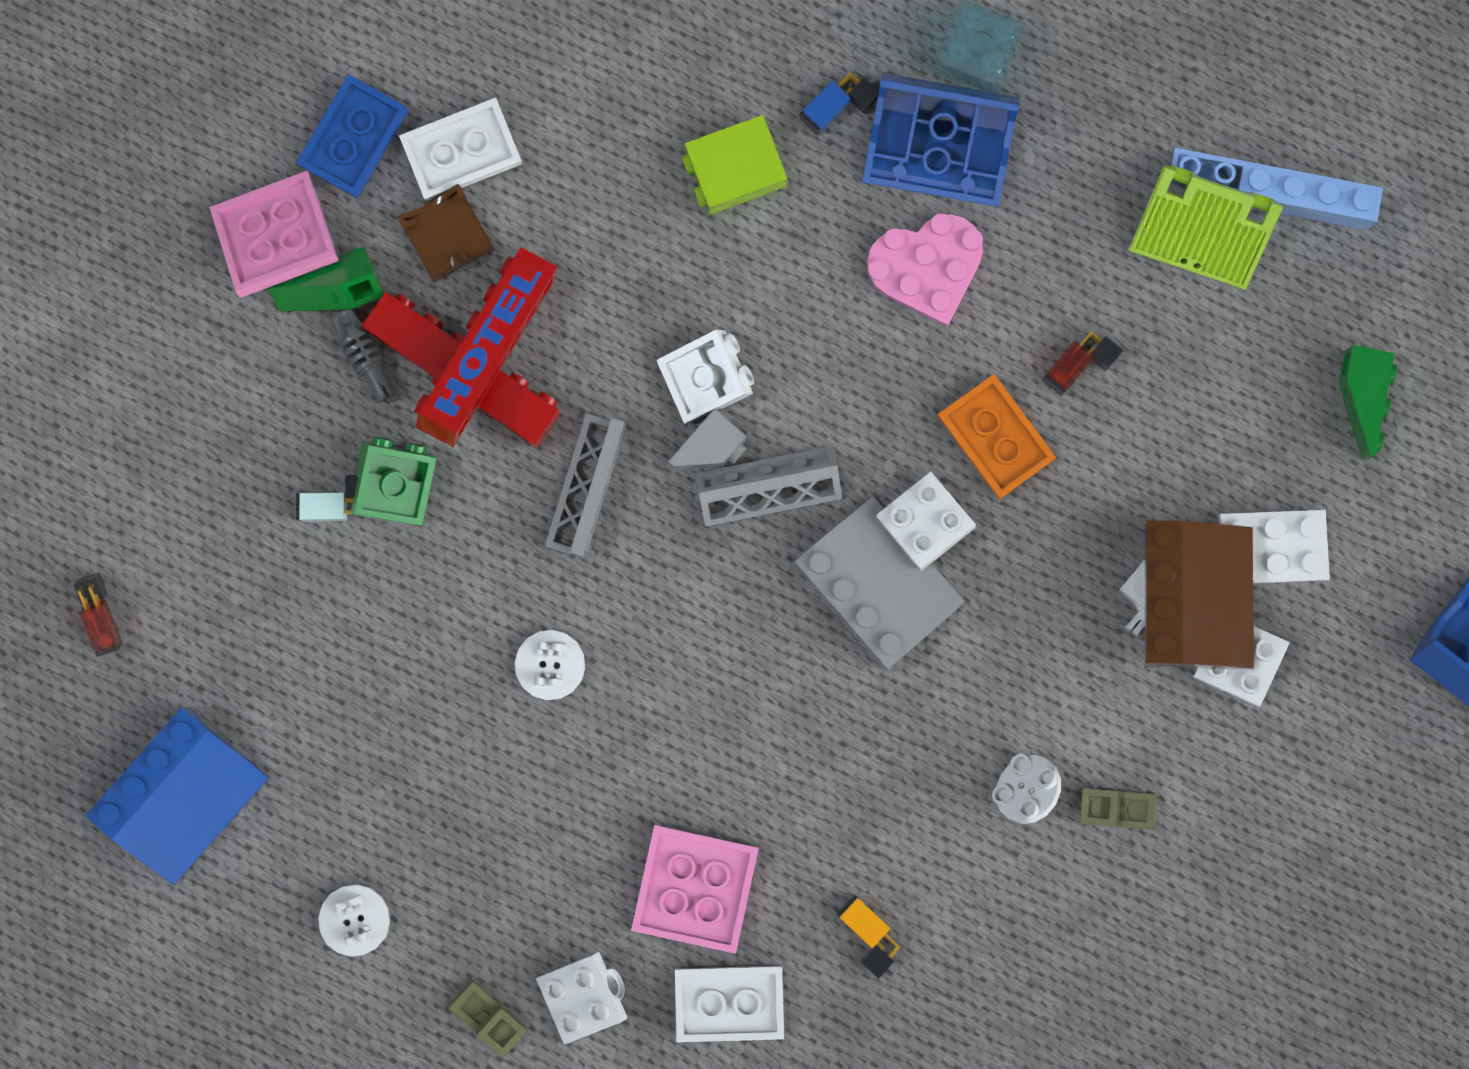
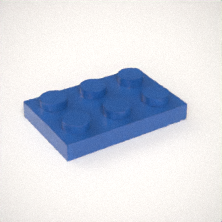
(352, 136)

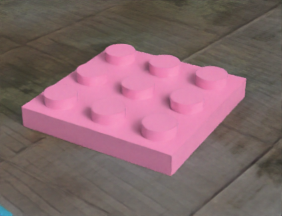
(273, 234)
(695, 889)

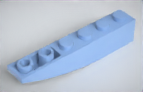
(1299, 192)

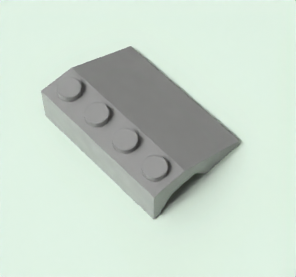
(877, 586)

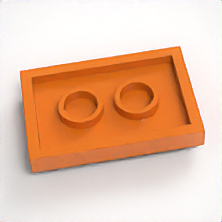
(996, 436)

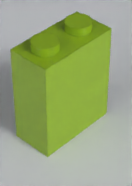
(734, 165)

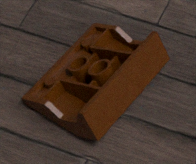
(1198, 595)

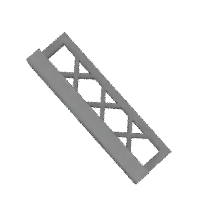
(767, 479)
(597, 490)

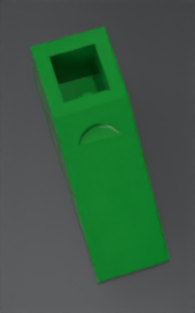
(332, 287)
(1364, 390)

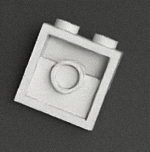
(706, 375)

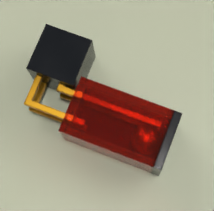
(1076, 359)
(97, 616)

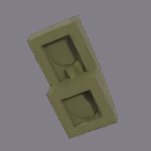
(1118, 809)
(487, 1017)

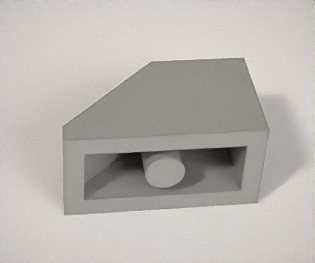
(710, 445)

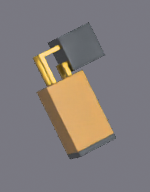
(871, 930)

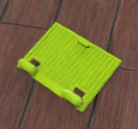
(1205, 227)

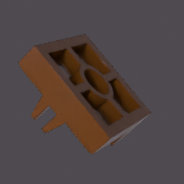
(446, 233)

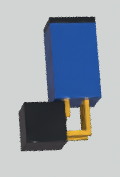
(834, 100)

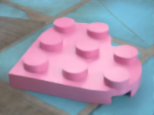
(927, 267)

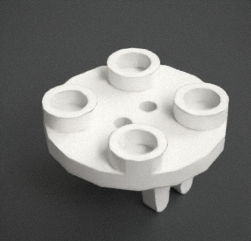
(547, 681)
(1035, 774)
(348, 904)

